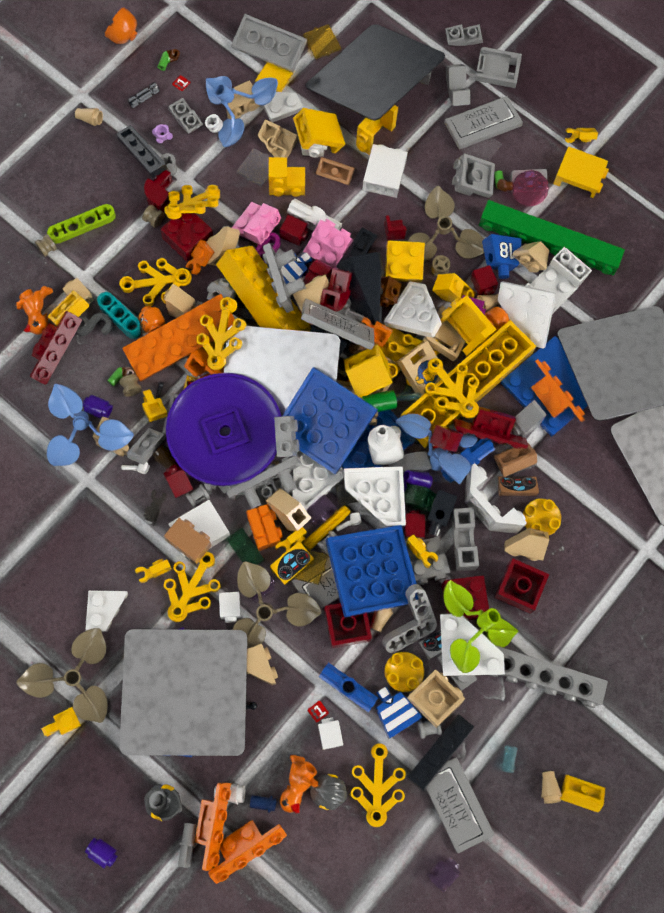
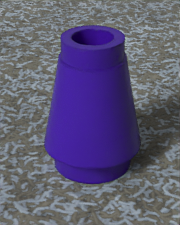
(418, 478)

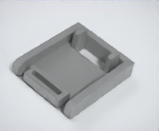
(494, 66)

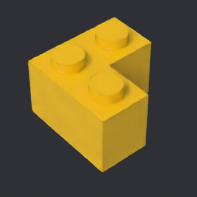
(285, 179)

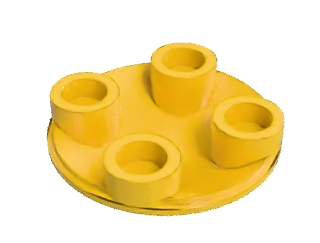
(542, 515)
(404, 671)

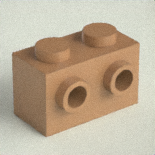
(188, 540)

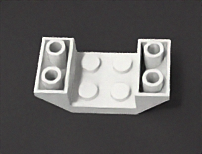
(562, 276)
(489, 514)

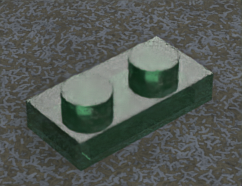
(244, 547)

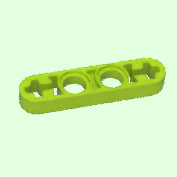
(83, 227)

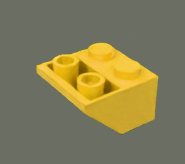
(368, 371)

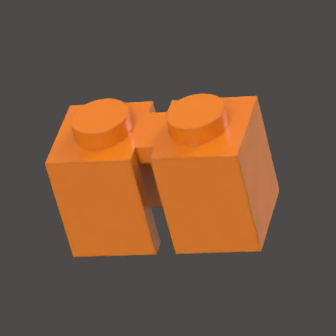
(198, 365)

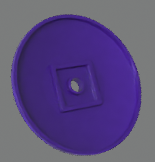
(217, 403)

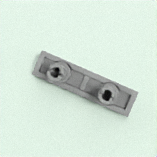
(275, 264)
(272, 472)

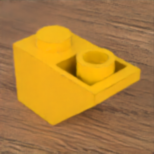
(451, 286)

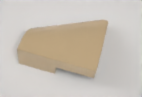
(277, 139)

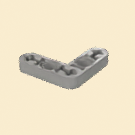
(420, 621)

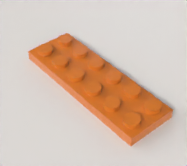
(173, 340)

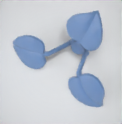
(221, 91)
(62, 450)
(454, 465)

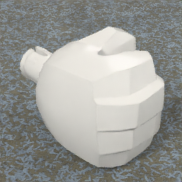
(385, 445)

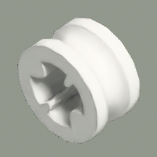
(218, 123)

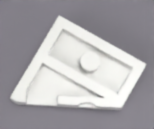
(283, 106)
(102, 608)

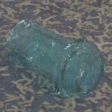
(509, 759)

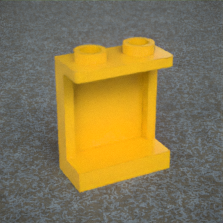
(318, 128)
(368, 128)
(582, 171)
(468, 322)

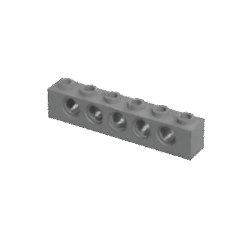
(595, 686)

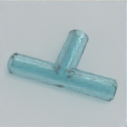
(406, 395)

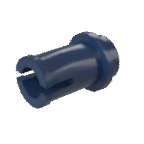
(263, 803)

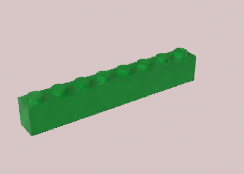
(531, 229)

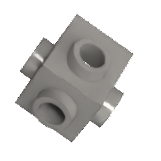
(220, 286)

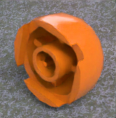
(122, 28)

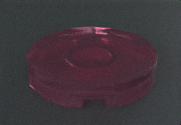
(530, 188)

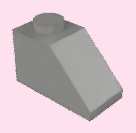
(528, 419)

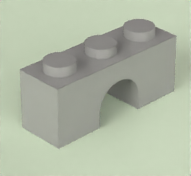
(463, 538)

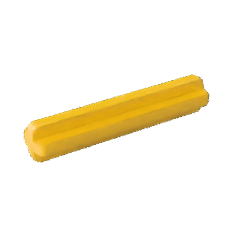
(328, 525)

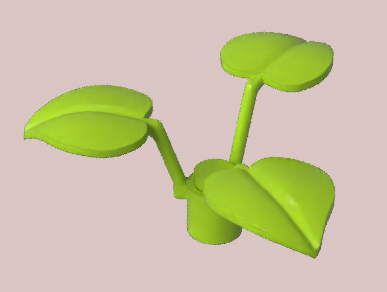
(498, 631)

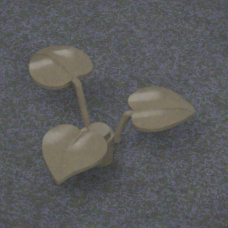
(442, 205)
(256, 579)
(90, 704)

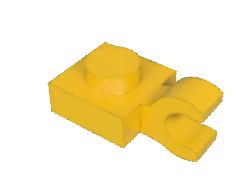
(584, 134)
(153, 407)
(293, 539)
(418, 548)
(159, 567)
(64, 722)

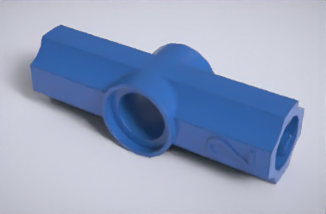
(474, 454)
(359, 695)

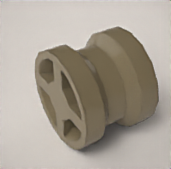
(153, 216)
(45, 245)
(442, 262)
(130, 385)

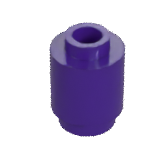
(97, 407)
(101, 853)

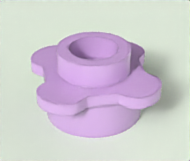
(159, 130)

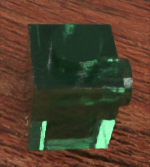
(419, 497)

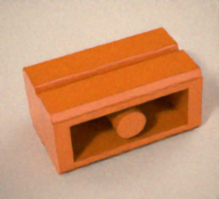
(263, 527)

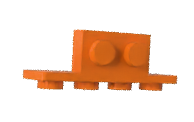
(552, 395)
(211, 824)
(243, 847)

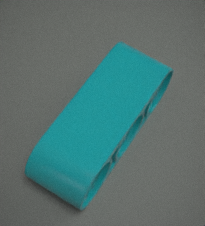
(115, 308)

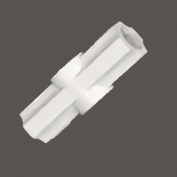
(309, 215)

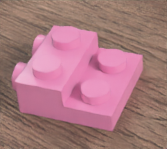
(257, 222)
(328, 243)

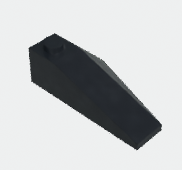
(365, 284)

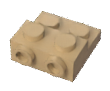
(436, 698)

